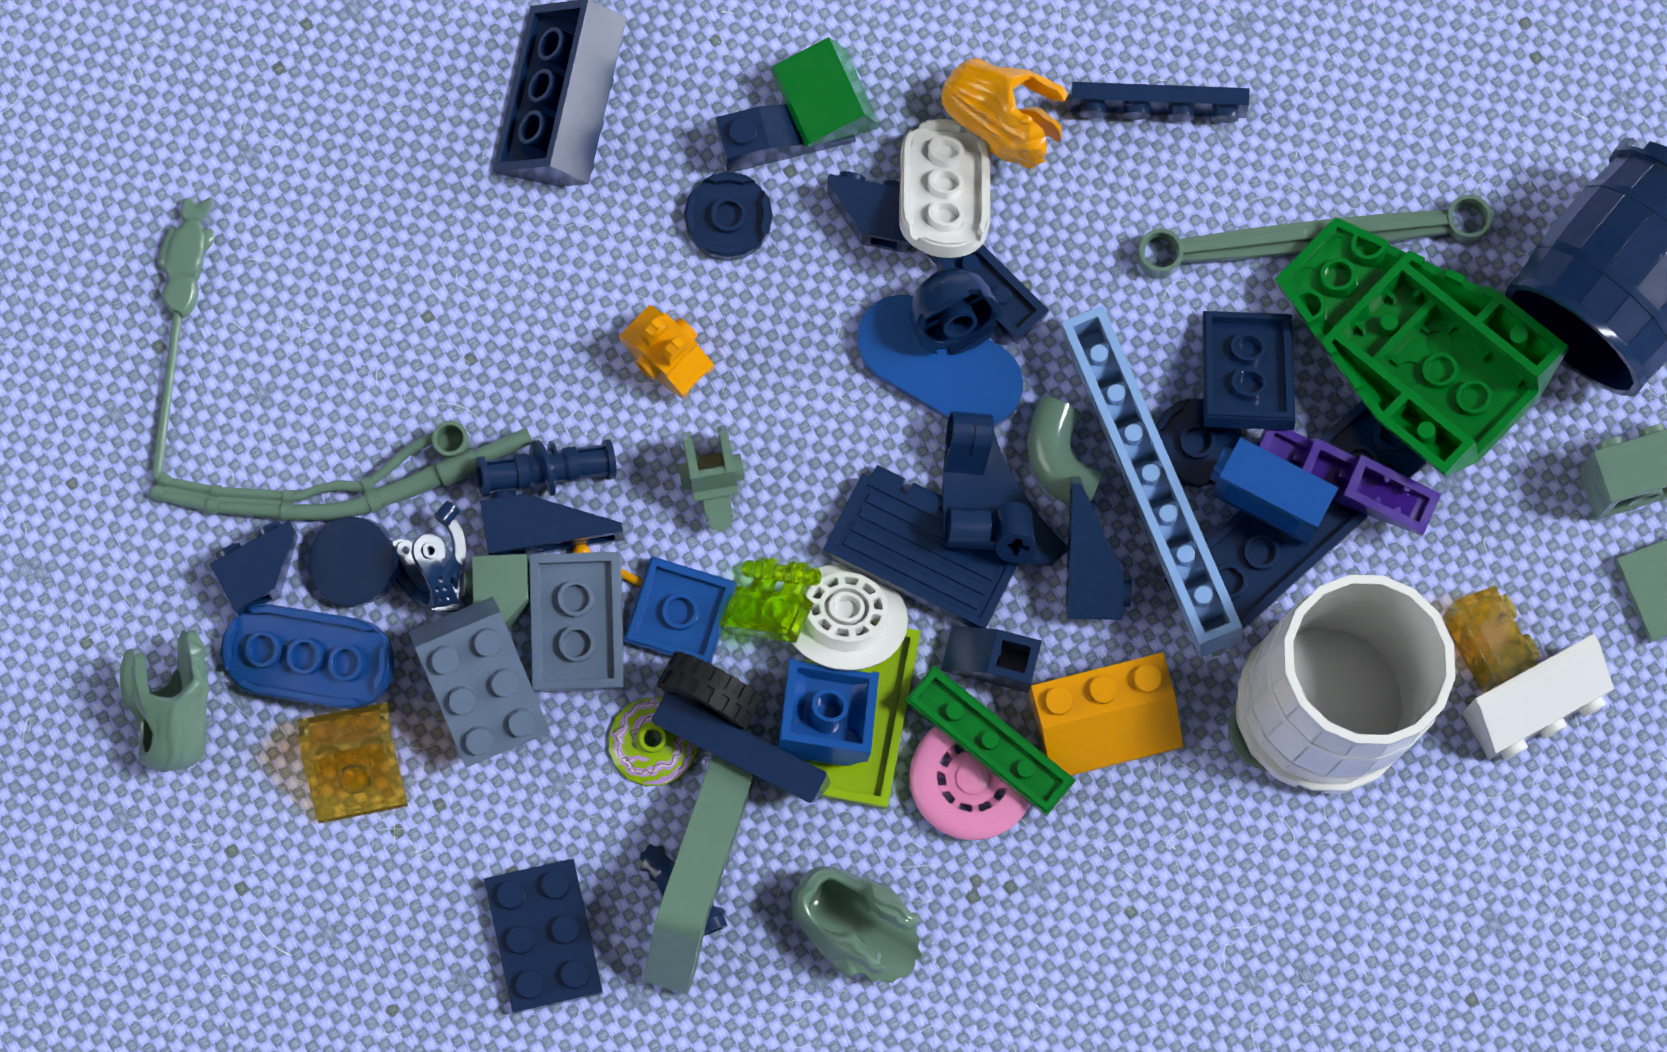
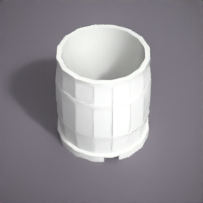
(1345, 683)

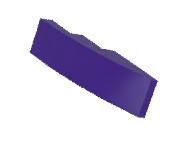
(1360, 480)

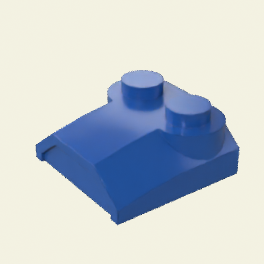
(828, 714)

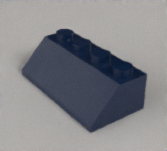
(560, 93)

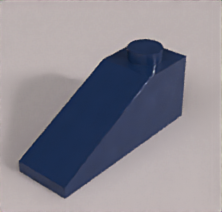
(763, 137)
(540, 526)
(1093, 572)

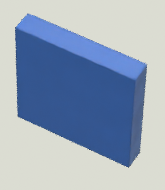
(679, 610)

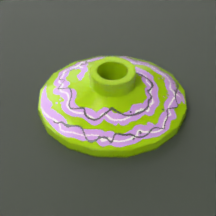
(643, 763)

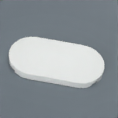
(944, 189)

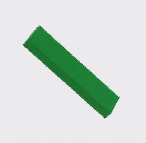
(990, 741)

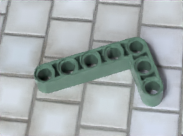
(697, 876)

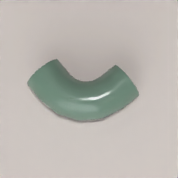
(1051, 450)

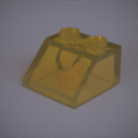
(1490, 638)
(352, 762)

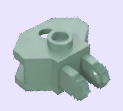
(712, 478)

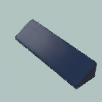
(741, 748)

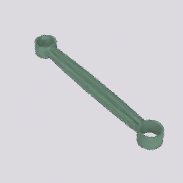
(1294, 237)

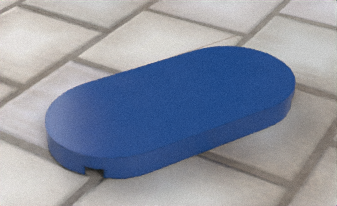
(973, 381)
(308, 656)

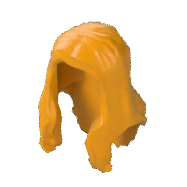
(984, 103)

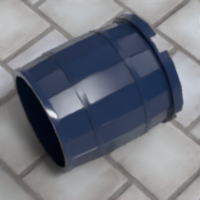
(1604, 273)

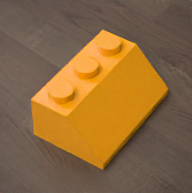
(1107, 715)

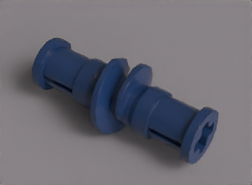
(546, 467)

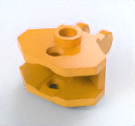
(666, 350)

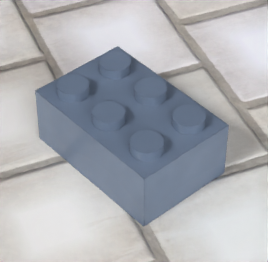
(479, 681)

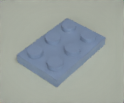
(576, 621)

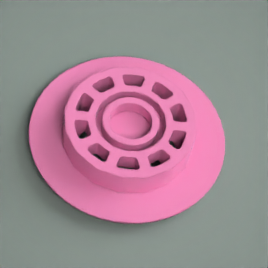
(967, 784)

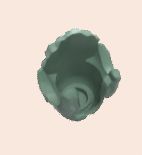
(171, 714)
(857, 924)

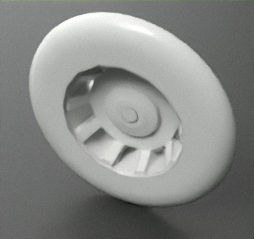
(846, 608)

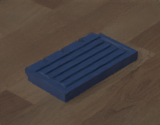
(903, 547)

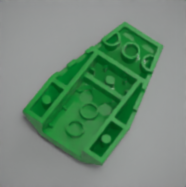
(1421, 344)

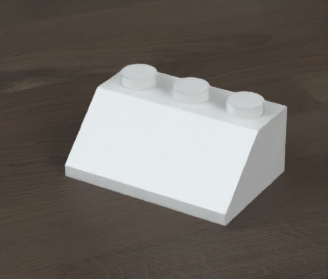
(1540, 699)

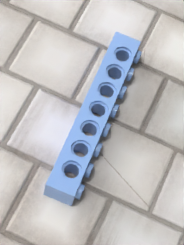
(1152, 482)

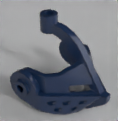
(429, 569)

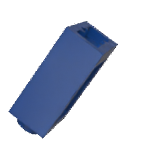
(1271, 490)

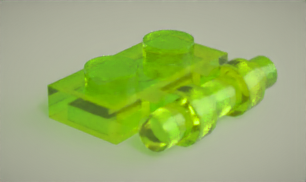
(771, 613)

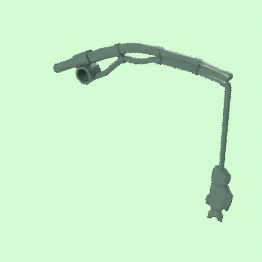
(182, 261)

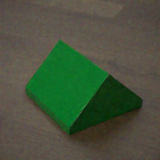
(824, 94)

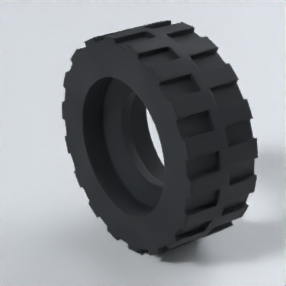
(710, 689)

